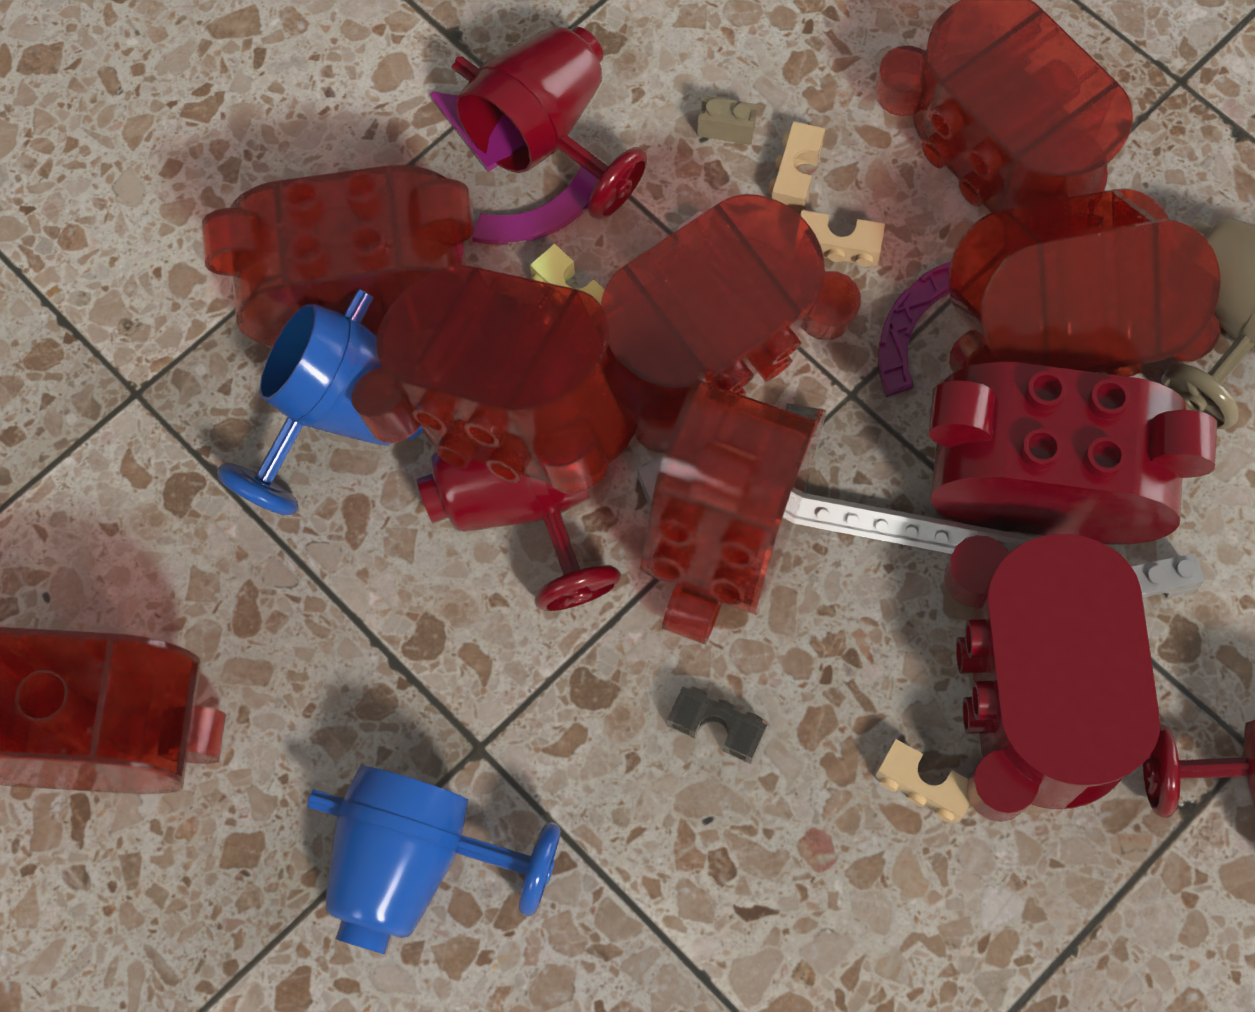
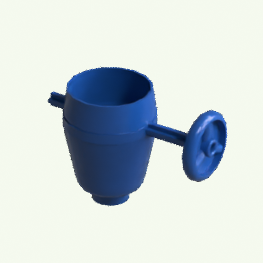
(311, 383)
(395, 849)

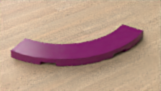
(540, 221)
(900, 323)

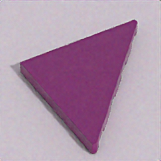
(502, 142)

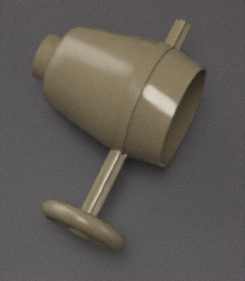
(1235, 252)

